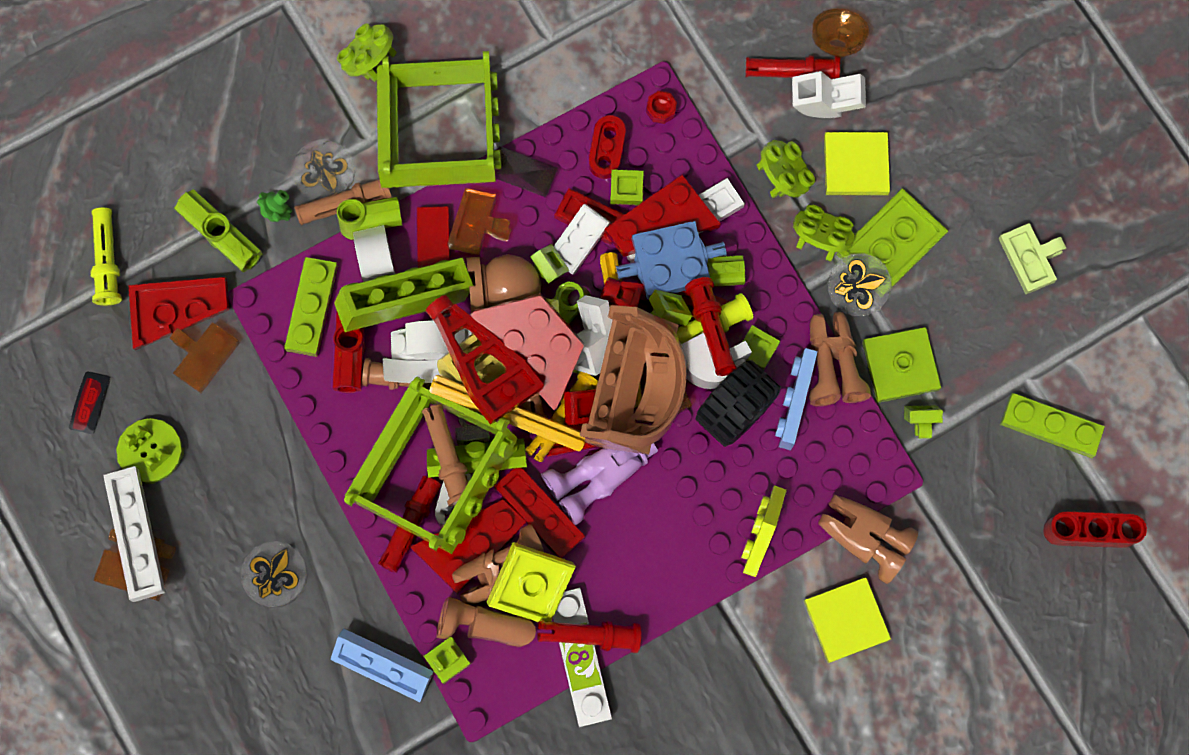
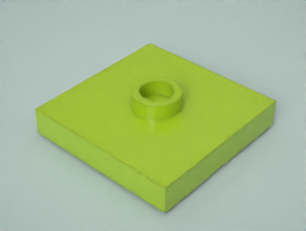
(901, 365)

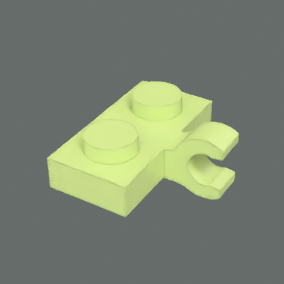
(1030, 258)

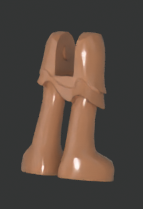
(840, 348)
(488, 565)

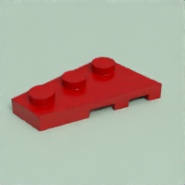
(668, 207)
(165, 306)
(486, 531)

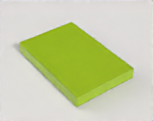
(898, 235)

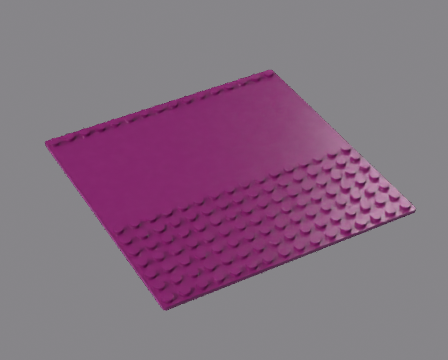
(676, 526)

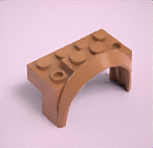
(629, 345)

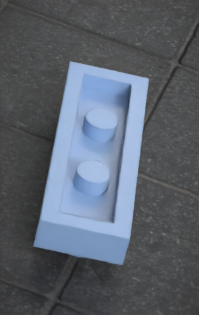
(795, 398)
(381, 665)

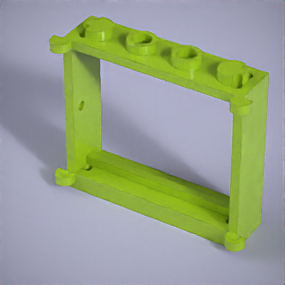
(394, 76)
(391, 445)

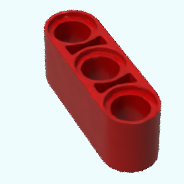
(1109, 524)

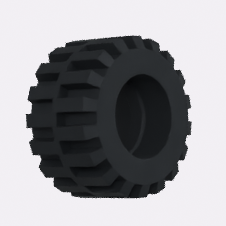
(737, 403)

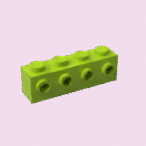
(401, 294)

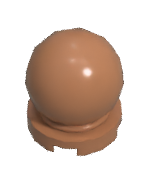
(501, 280)

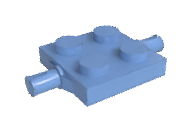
(670, 258)

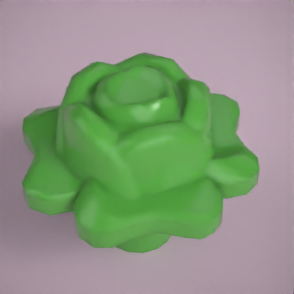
(274, 206)

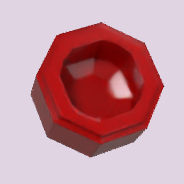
(661, 107)

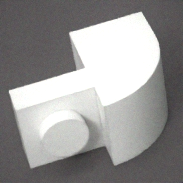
(825, 97)
(373, 253)
(595, 333)
(420, 341)
(699, 363)

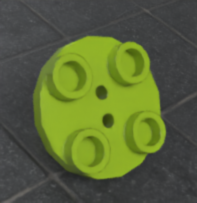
(366, 51)
(785, 169)
(823, 230)
(159, 461)

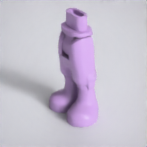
(606, 471)

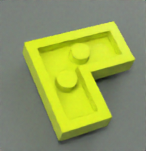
(763, 528)

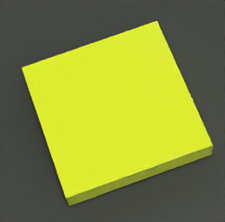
(856, 163)
(530, 583)
(847, 620)

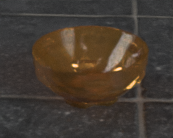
(842, 26)

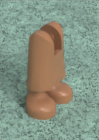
(861, 534)
(484, 624)

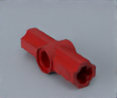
(348, 361)

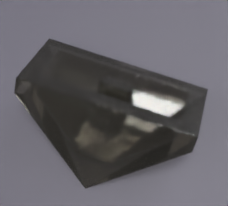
(525, 172)

